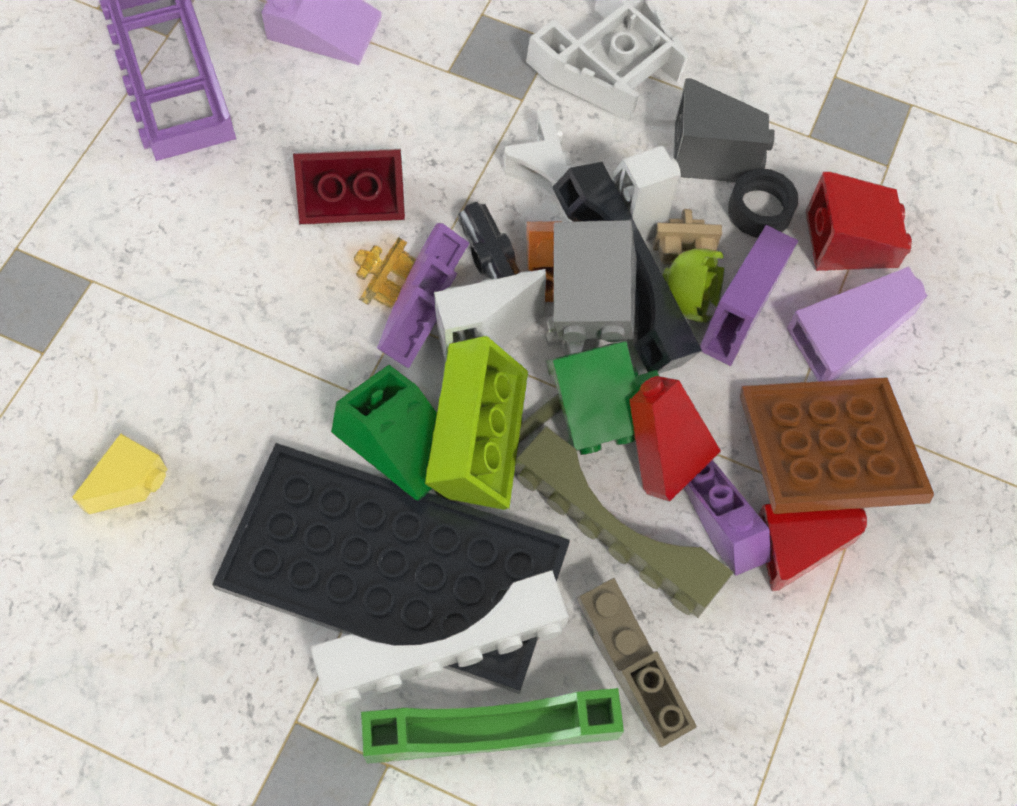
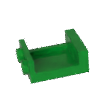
(596, 395)

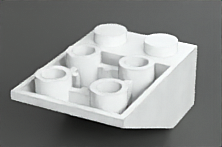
(490, 308)

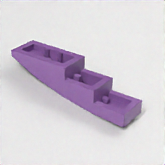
(415, 306)

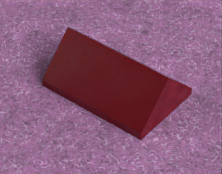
(349, 186)

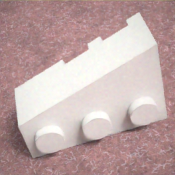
(648, 188)

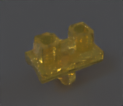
(380, 287)

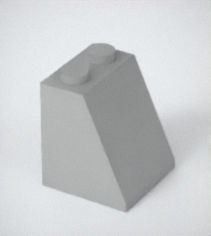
(594, 280)

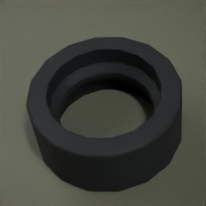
(772, 183)

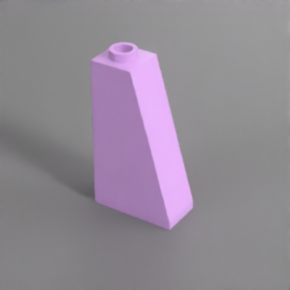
(851, 324)

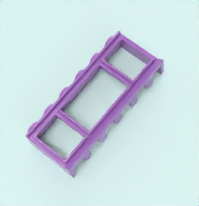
(183, 137)

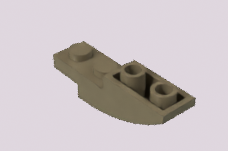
(635, 663)

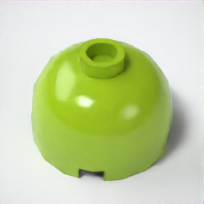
(696, 282)

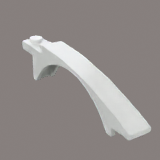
(541, 166)

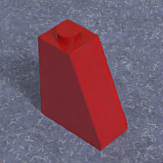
(669, 437)
(807, 540)

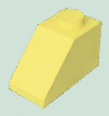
(121, 477)

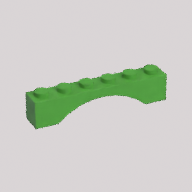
(460, 731)

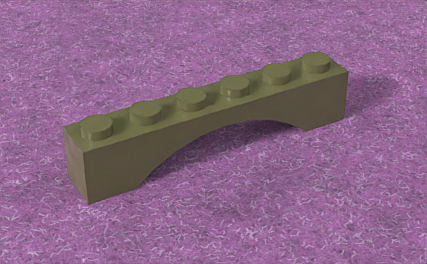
(682, 572)

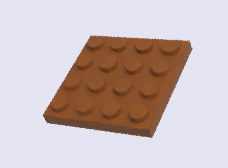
(834, 446)

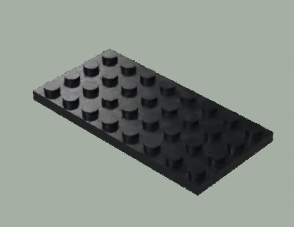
(378, 561)

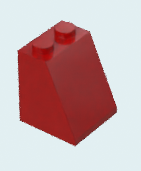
(856, 225)

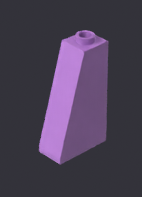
(747, 295)

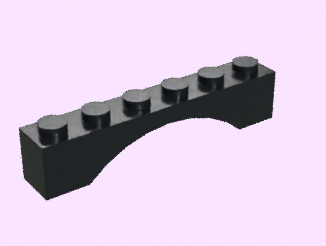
(661, 330)

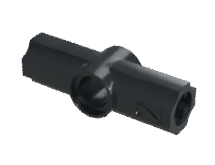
(489, 248)

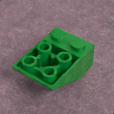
(389, 427)

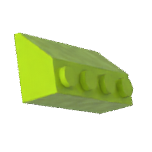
(477, 424)

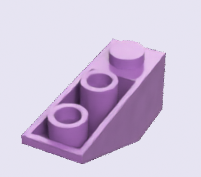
(729, 520)

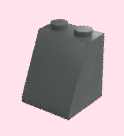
(719, 135)

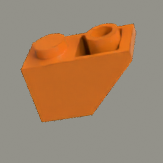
(541, 252)

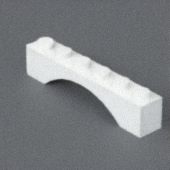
(359, 665)

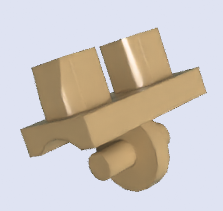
(684, 235)

